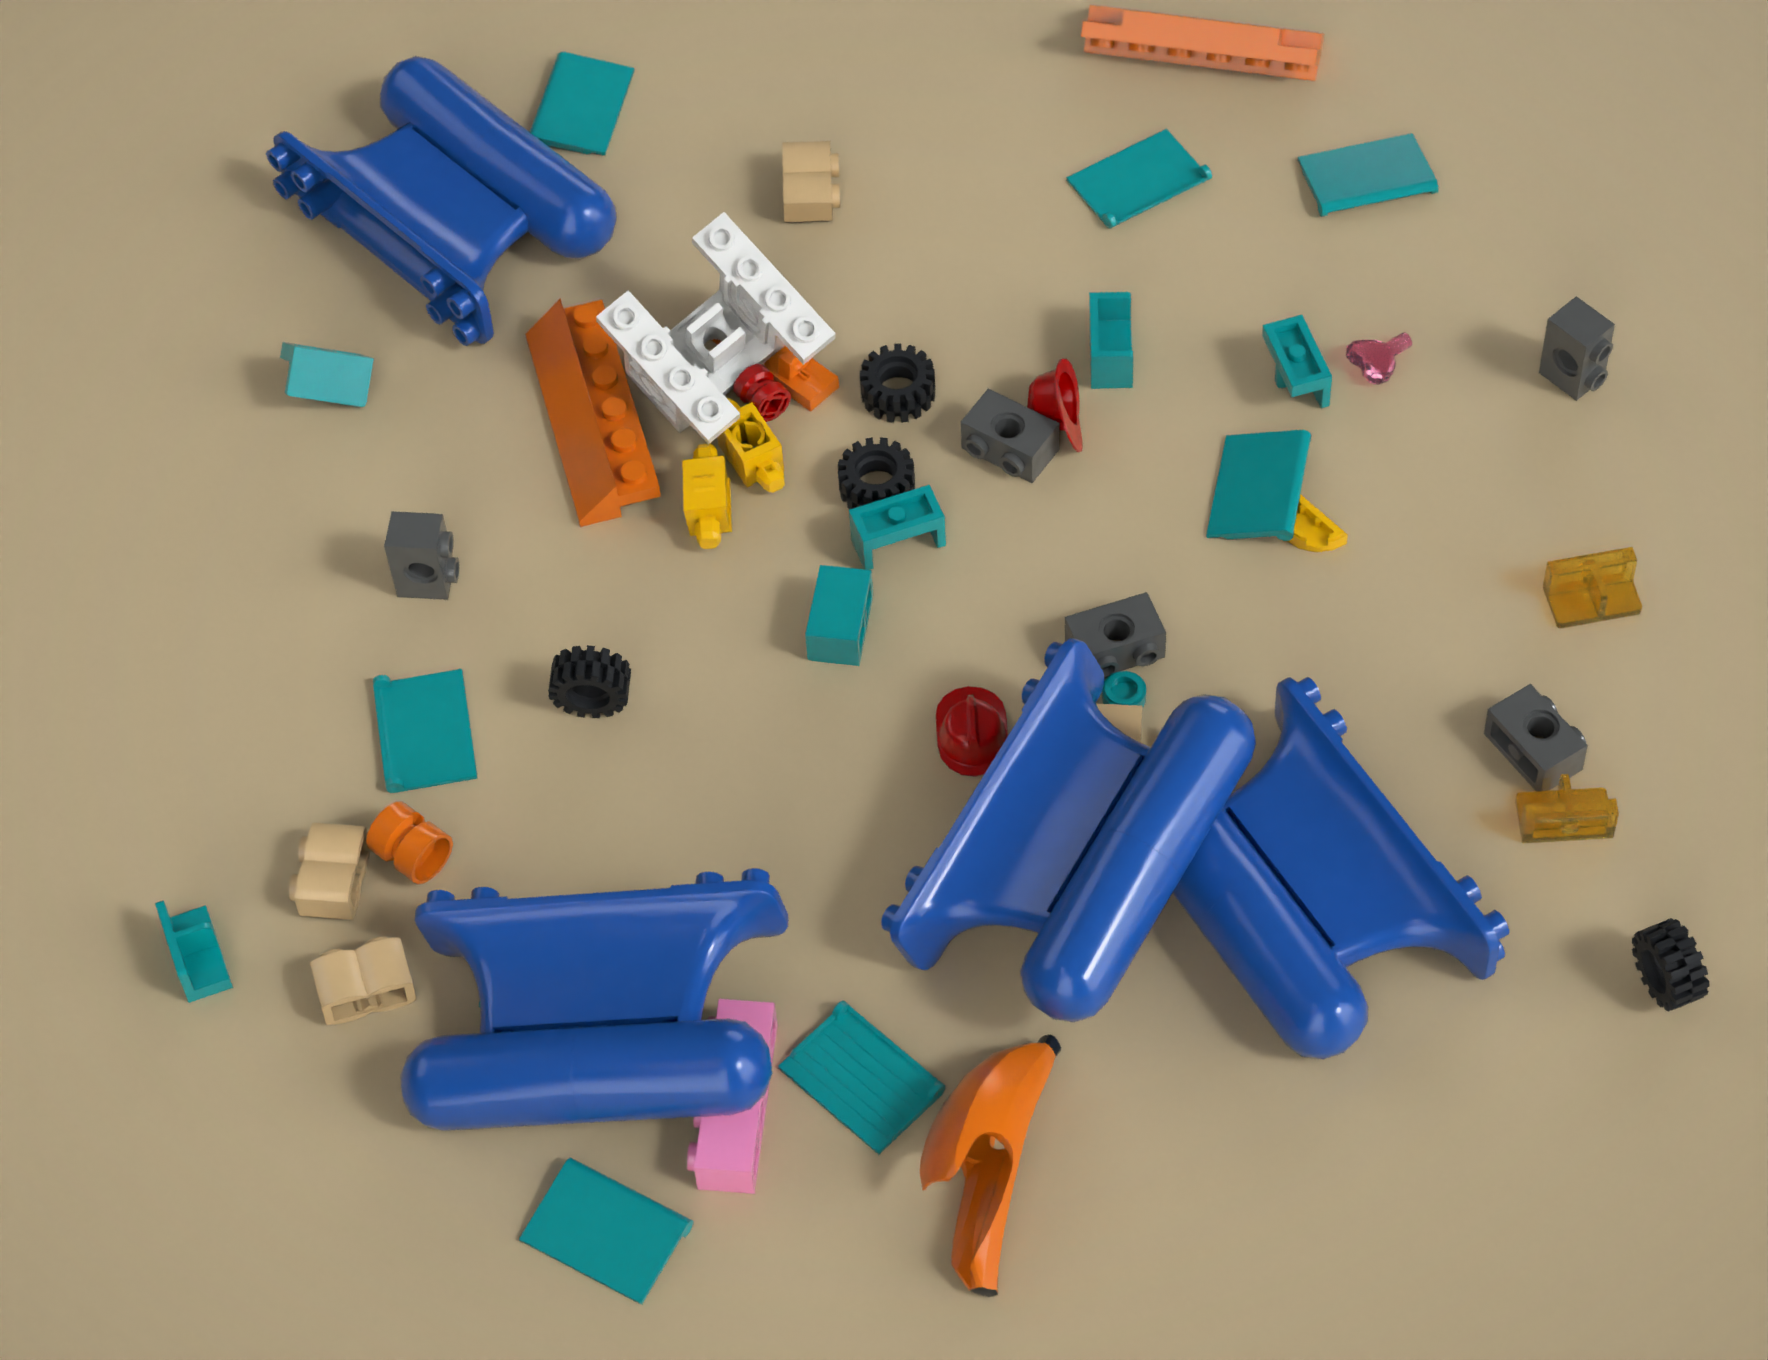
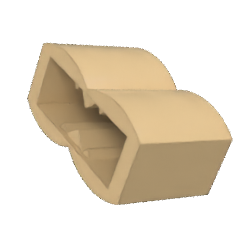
(808, 181)
(331, 871)
(362, 980)

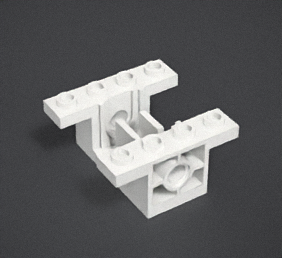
(751, 315)

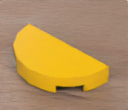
(1315, 530)

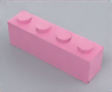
(731, 1144)

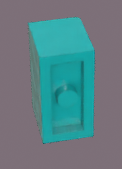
(1110, 340)
(894, 521)
(839, 615)

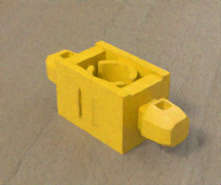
(756, 464)
(706, 496)

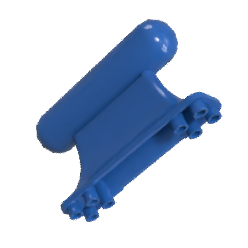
(446, 192)
(1075, 835)
(1319, 875)
(594, 1006)

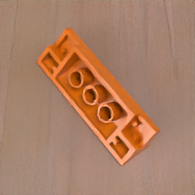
(1202, 42)
(591, 412)

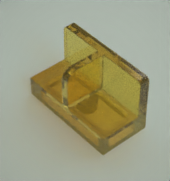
(1592, 587)
(1566, 814)

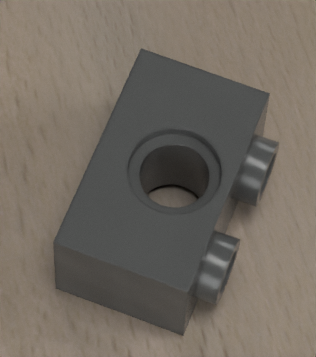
(1577, 348)
(1010, 436)
(421, 555)
(1128, 620)
(1512, 730)

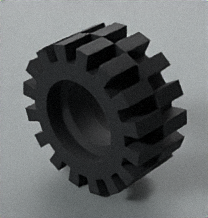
(893, 365)
(870, 459)
(589, 681)
(1670, 964)

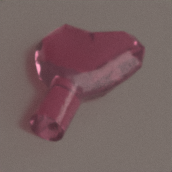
(1376, 357)

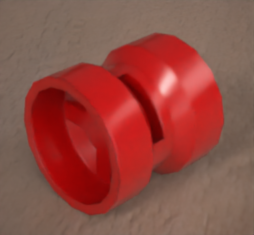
(758, 386)

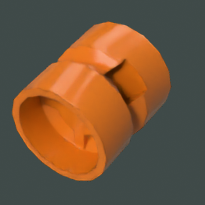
(409, 841)

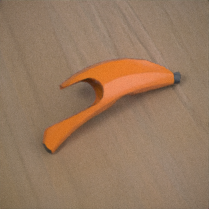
(986, 1106)

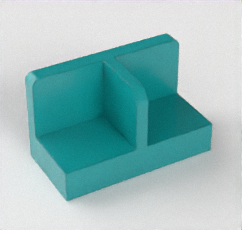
(1298, 359)
(327, 374)
(195, 952)

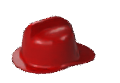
(1058, 398)
(970, 729)

